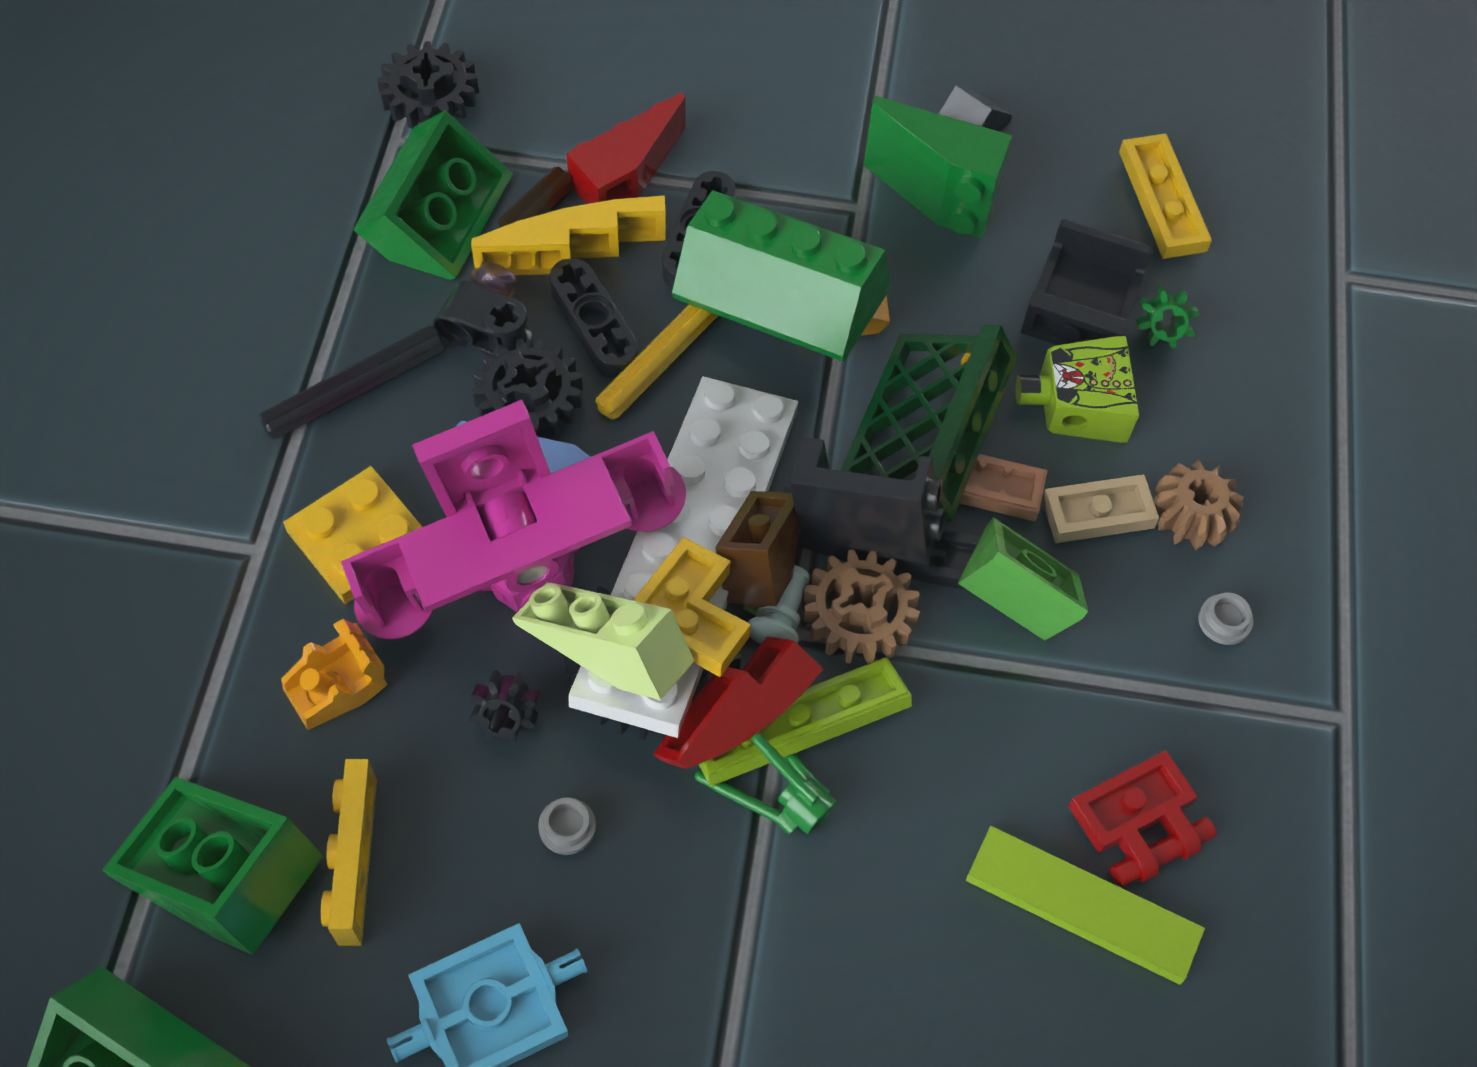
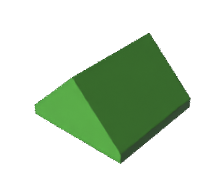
(1024, 582)

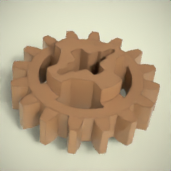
(860, 606)

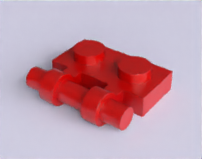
(1134, 802)

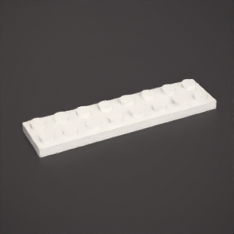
(722, 453)

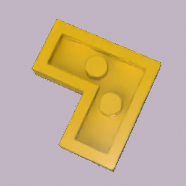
(685, 586)

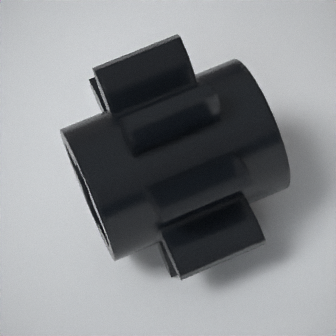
(500, 720)

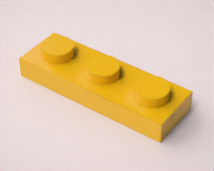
(1165, 196)
(350, 853)

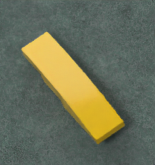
(572, 232)

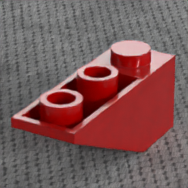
(628, 155)

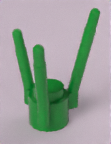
(804, 799)

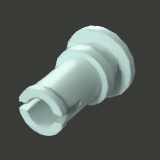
(782, 619)

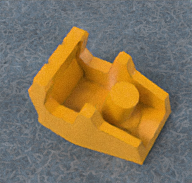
(334, 676)

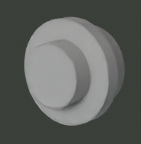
(1226, 618)
(567, 826)

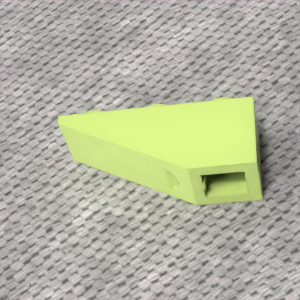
(613, 637)

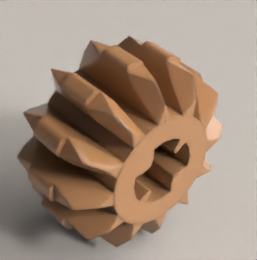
(1197, 504)

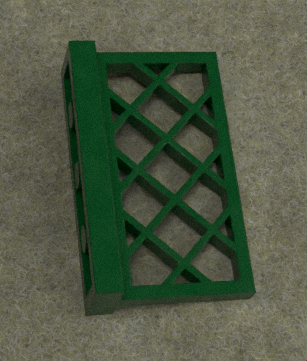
(960, 422)

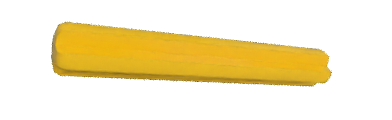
(653, 361)

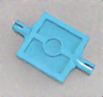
(488, 1003)

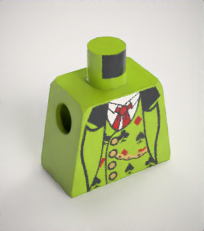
(1085, 390)

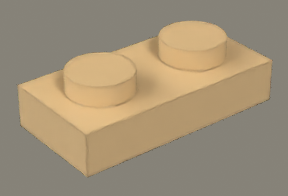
(1100, 508)

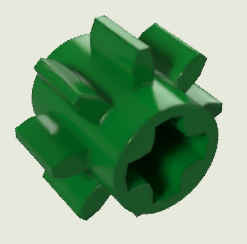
(1154, 315)

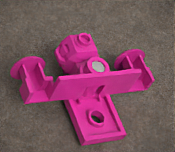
(507, 520)

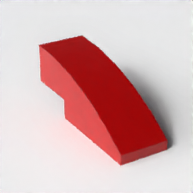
(741, 703)

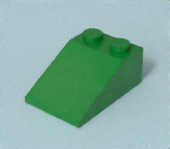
(937, 163)
(216, 862)

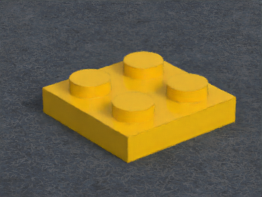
(347, 523)

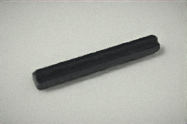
(351, 382)

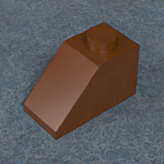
(761, 549)

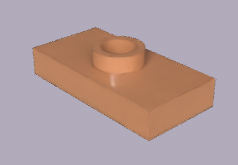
(1005, 487)

